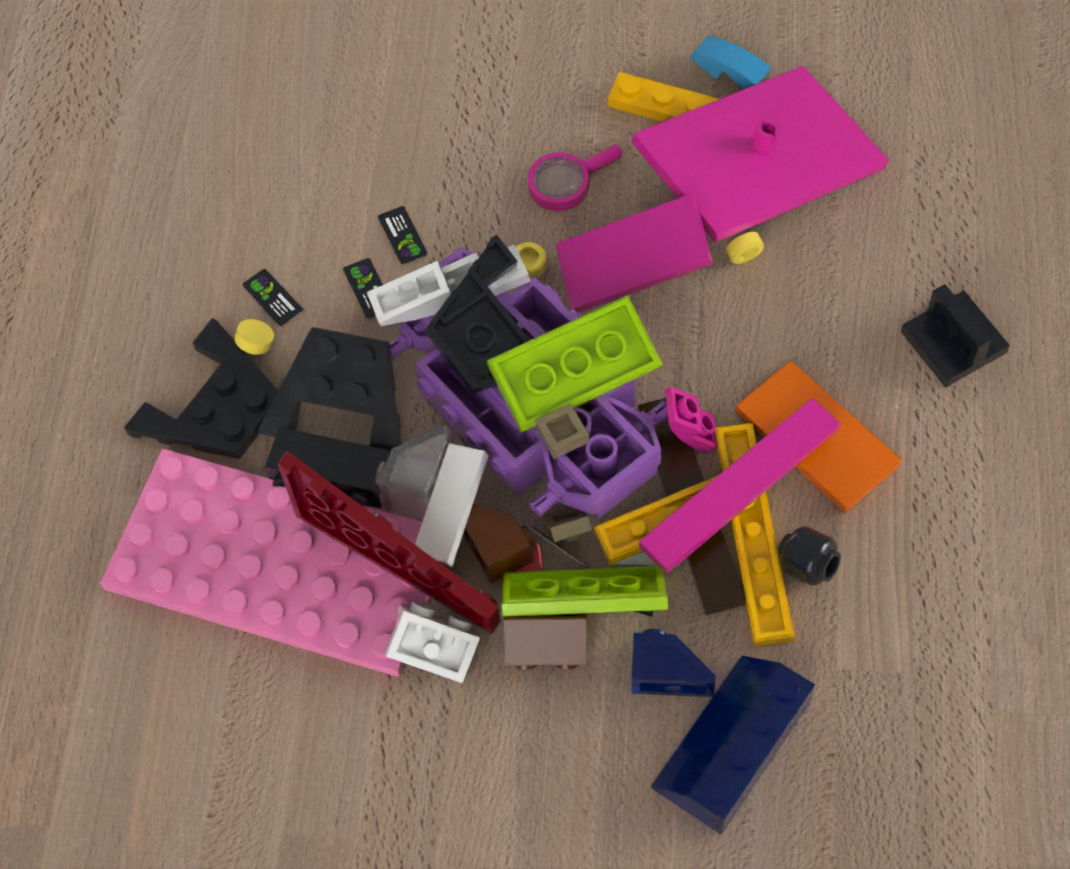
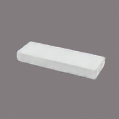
(451, 502)

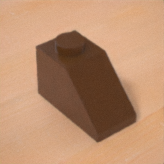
(498, 541)

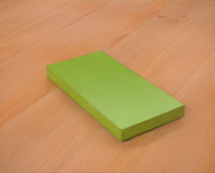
(574, 363)
(583, 591)

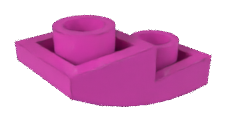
(690, 422)

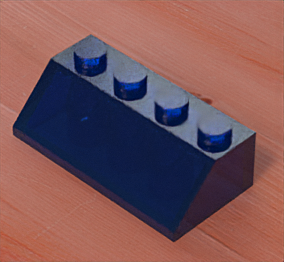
(734, 740)

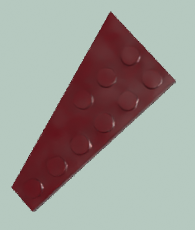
(374, 538)

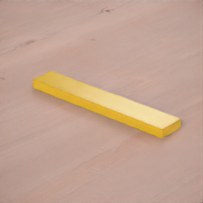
(756, 551)

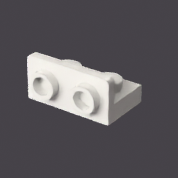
(432, 641)

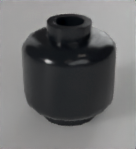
(809, 555)

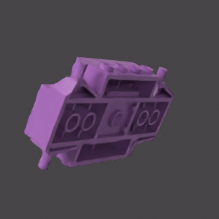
(591, 478)

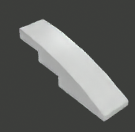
(427, 288)

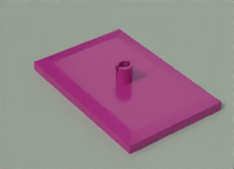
(759, 152)

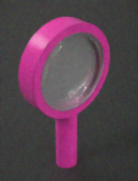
(562, 179)

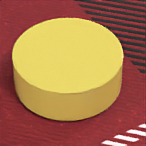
(744, 247)
(533, 258)
(254, 336)

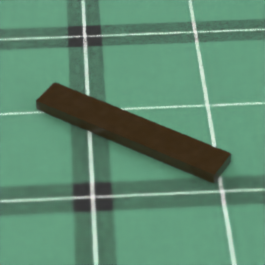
(711, 561)

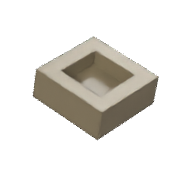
(562, 431)
(567, 524)

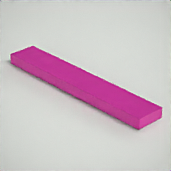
(738, 486)

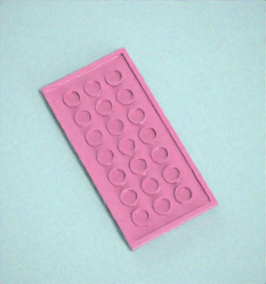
(241, 558)

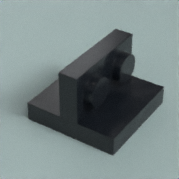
(954, 336)

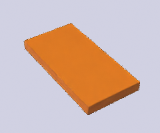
(847, 462)

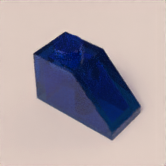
(668, 667)

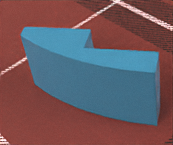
(721, 56)

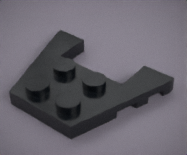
(474, 323)
(341, 374)
(225, 410)

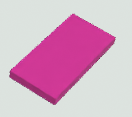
(634, 253)

